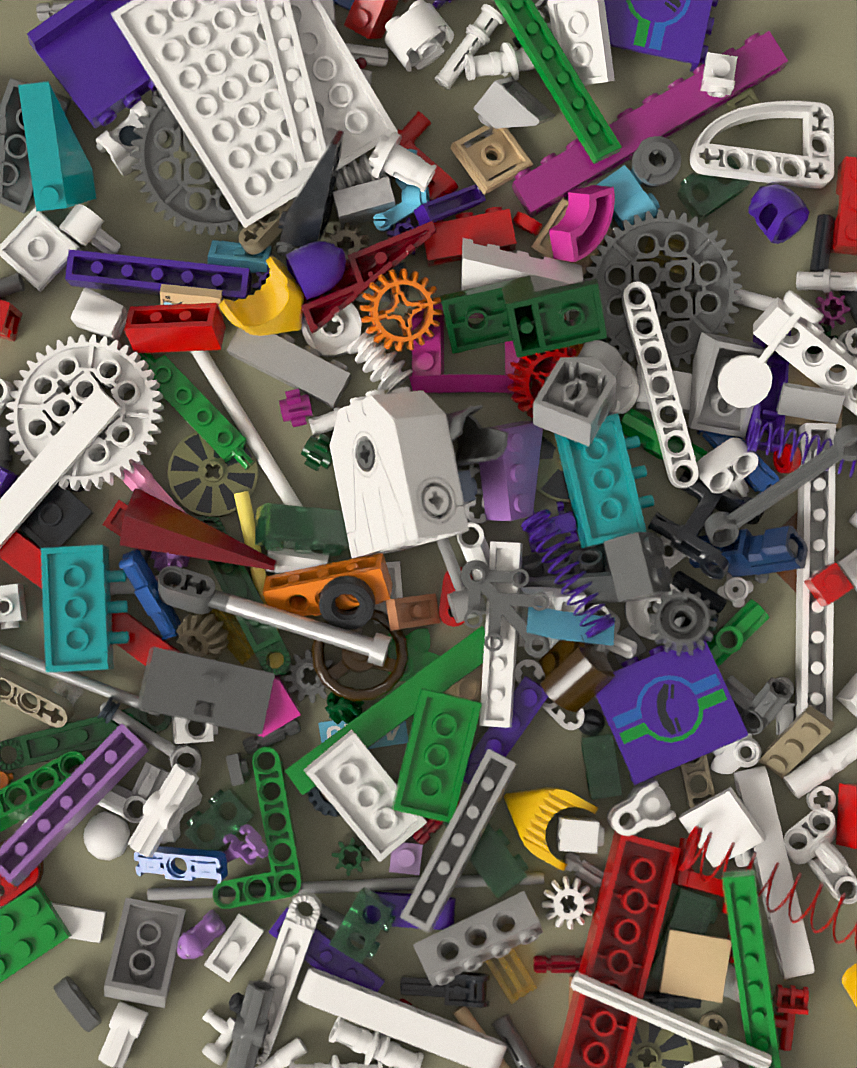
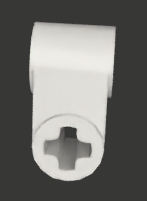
(833, 880)

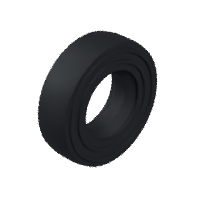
(352, 586)

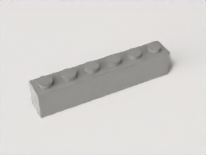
(459, 841)

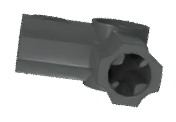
(762, 709)

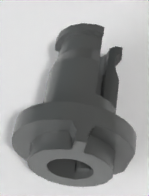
(653, 152)

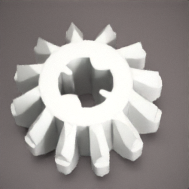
(577, 897)

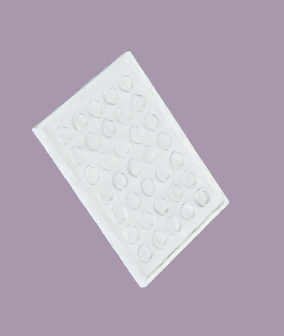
(224, 93)

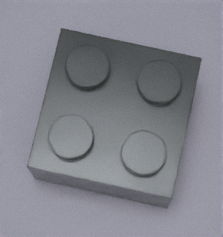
(638, 566)

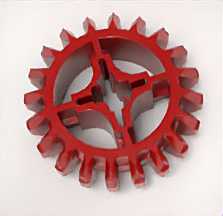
(525, 370)

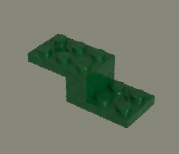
(524, 316)

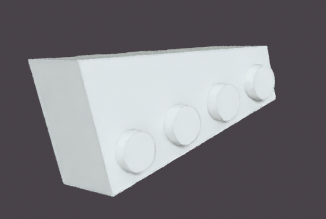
(491, 265)

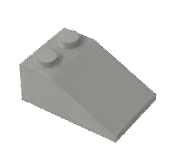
(707, 407)
(144, 953)

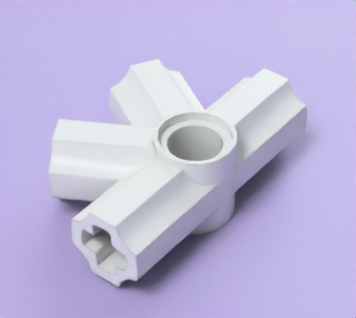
(165, 810)

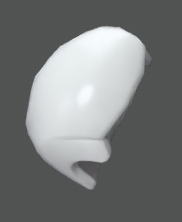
(106, 835)

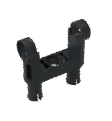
(685, 537)

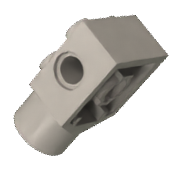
(579, 393)

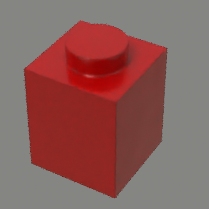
(828, 584)

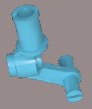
(411, 199)

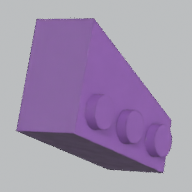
(512, 478)

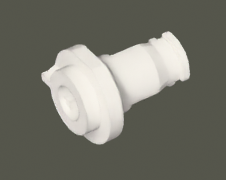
(400, 163)

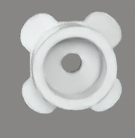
(737, 598)

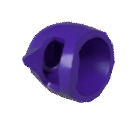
(778, 212)
(316, 267)

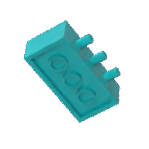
(604, 484)
(80, 608)

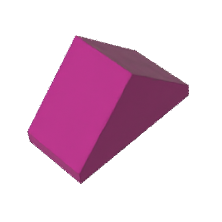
(280, 708)

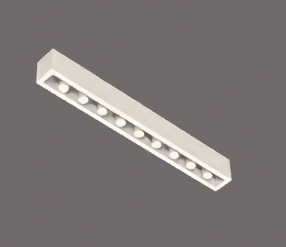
(815, 622)

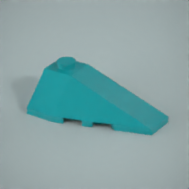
(56, 159)

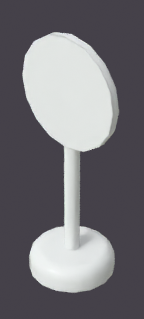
(748, 378)

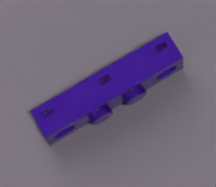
(767, 408)

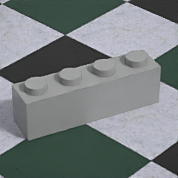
(292, 365)

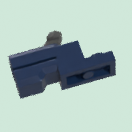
(763, 554)

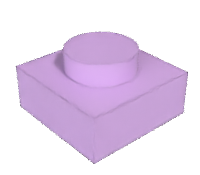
(406, 858)

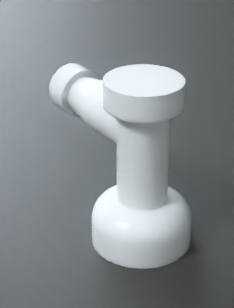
(216, 1051)

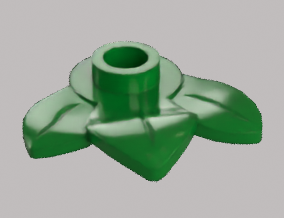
(418, 647)

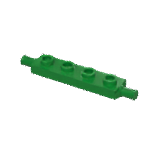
(198, 411)

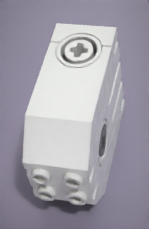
(396, 472)

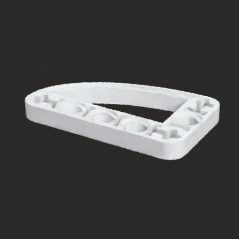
(777, 109)

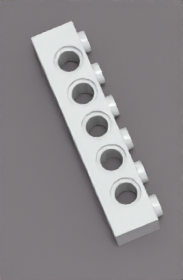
(812, 365)

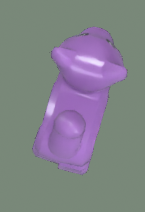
(199, 937)

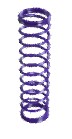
(755, 437)
(603, 622)

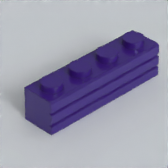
(449, 205)

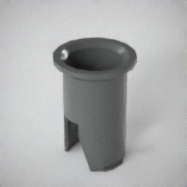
(474, 442)

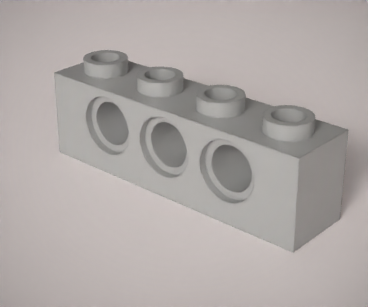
(485, 924)

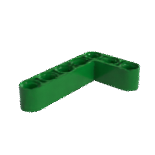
(31, 787)
(273, 839)

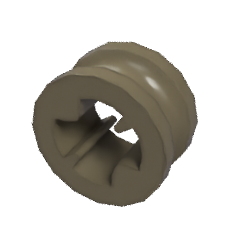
(723, 1028)

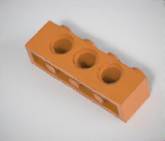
(281, 588)

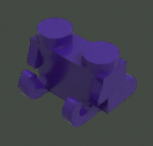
(564, 521)

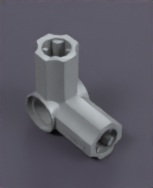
(121, 799)

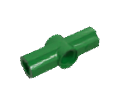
(639, 425)
(742, 626)

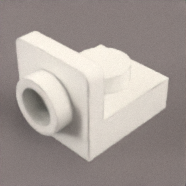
(719, 74)

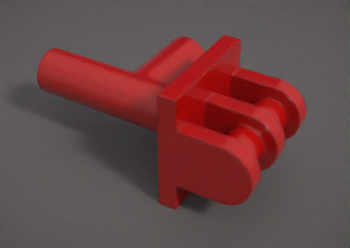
(789, 1007)

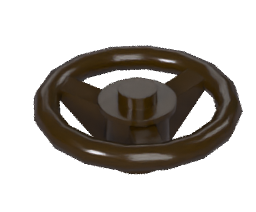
(359, 663)

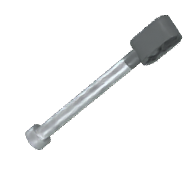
(203, 597)

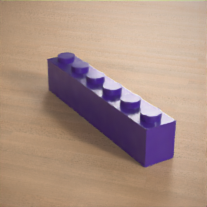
(147, 274)

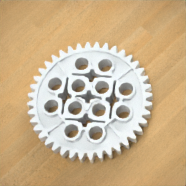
(91, 361)

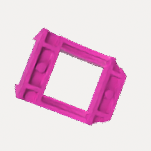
(429, 365)

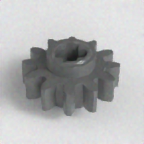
(298, 675)

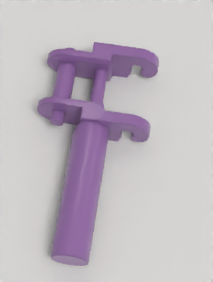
(240, 849)

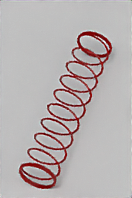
(684, 864)

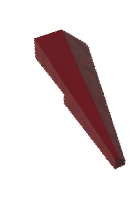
(361, 270)
(165, 529)

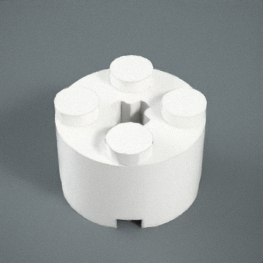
(418, 35)

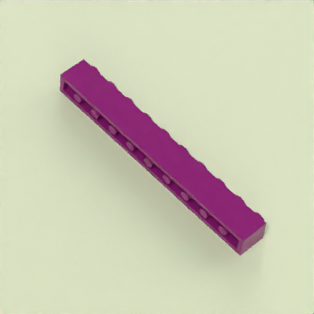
(658, 116)

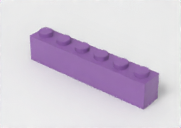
(69, 804)

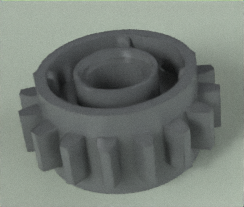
(682, 638)

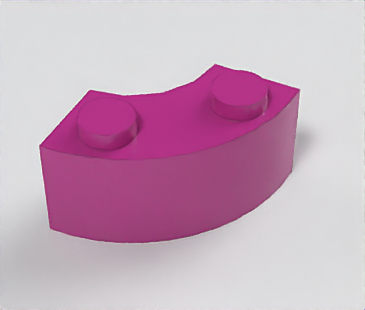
(584, 222)

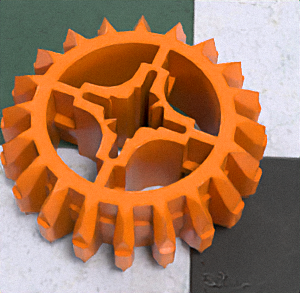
(398, 297)

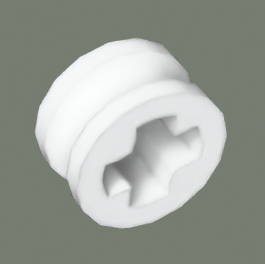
(825, 791)

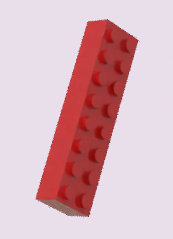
(618, 950)

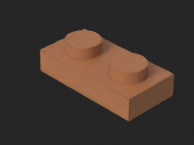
(412, 611)

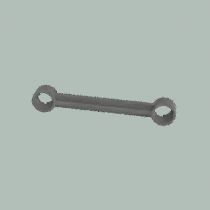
(781, 489)

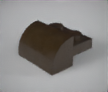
(574, 673)

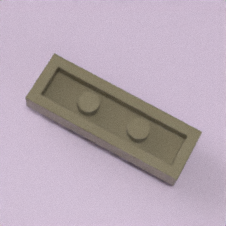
(796, 741)

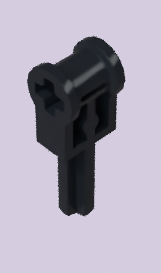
(456, 993)

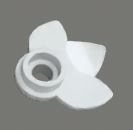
(729, 758)

